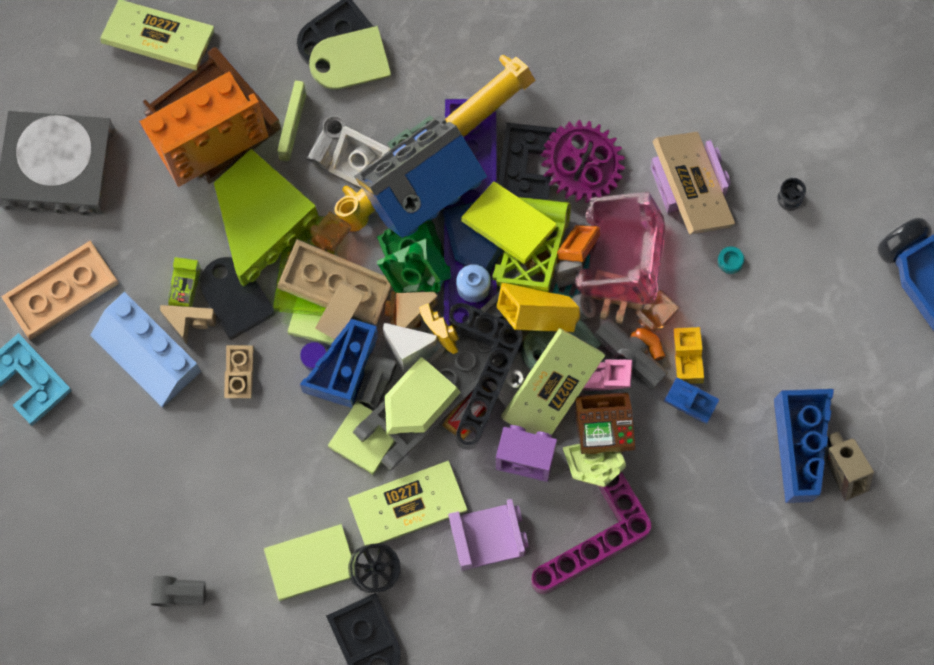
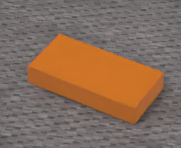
(578, 243)

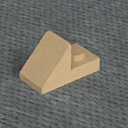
(181, 317)

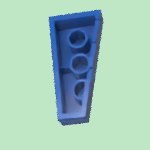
(802, 440)

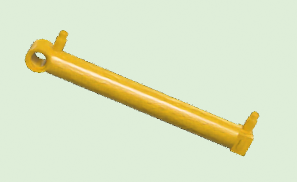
(357, 208)

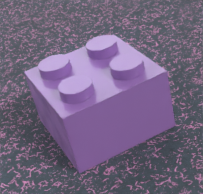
(526, 453)

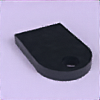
(335, 21)
(234, 305)
(365, 633)

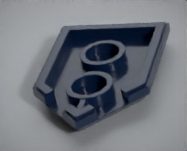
(466, 243)

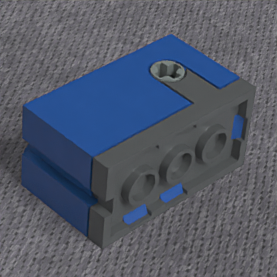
(421, 176)

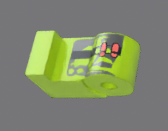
(184, 282)

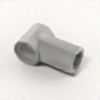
(326, 143)

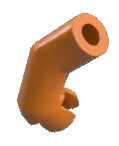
(652, 341)

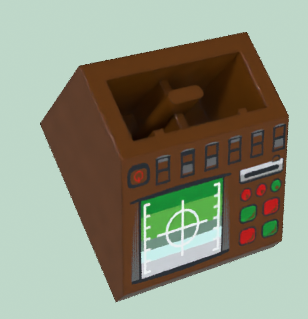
(604, 423)

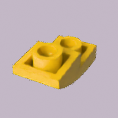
(445, 334)

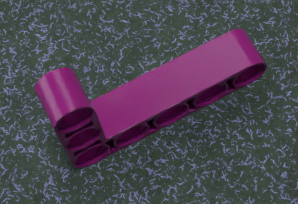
(599, 541)

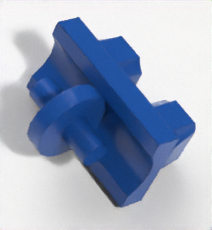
(691, 400)

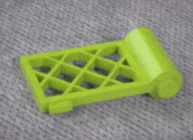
(559, 213)

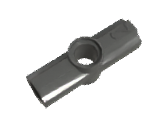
(631, 349)

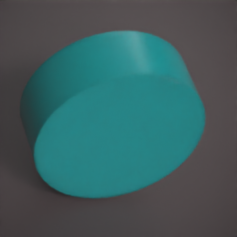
(730, 260)

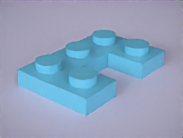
(46, 385)

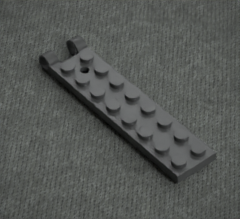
(459, 368)

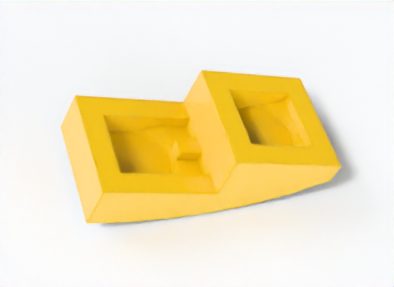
(688, 355)

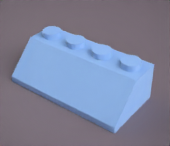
(144, 350)

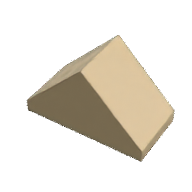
(408, 307)

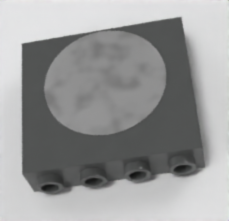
(54, 162)

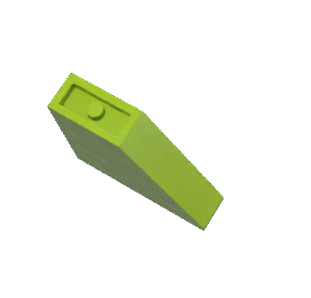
(260, 214)

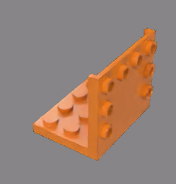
(205, 128)

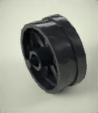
(374, 568)

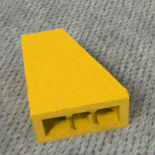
(537, 309)

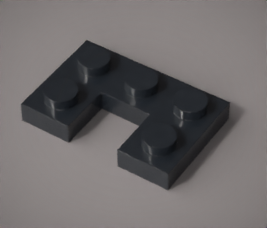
(518, 143)

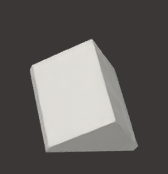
(354, 154)
(409, 345)

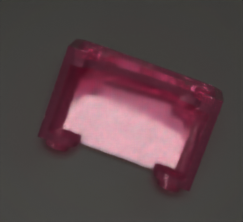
(629, 249)

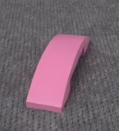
(610, 376)

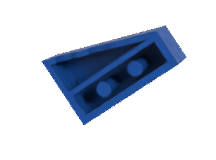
(342, 368)

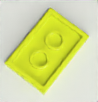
(509, 222)

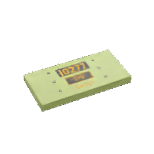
(157, 34)
(553, 384)
(407, 504)

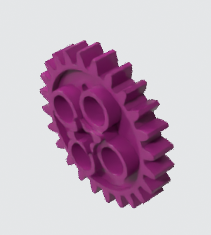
(562, 151)

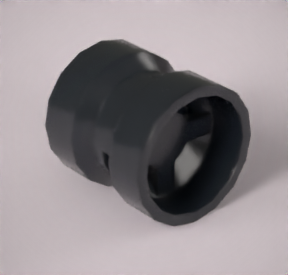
(793, 189)

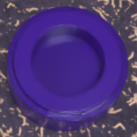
(311, 354)

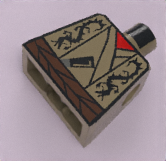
(848, 466)

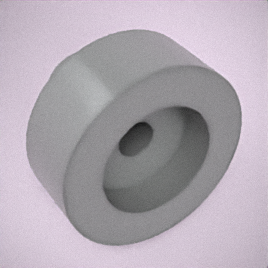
(586, 305)

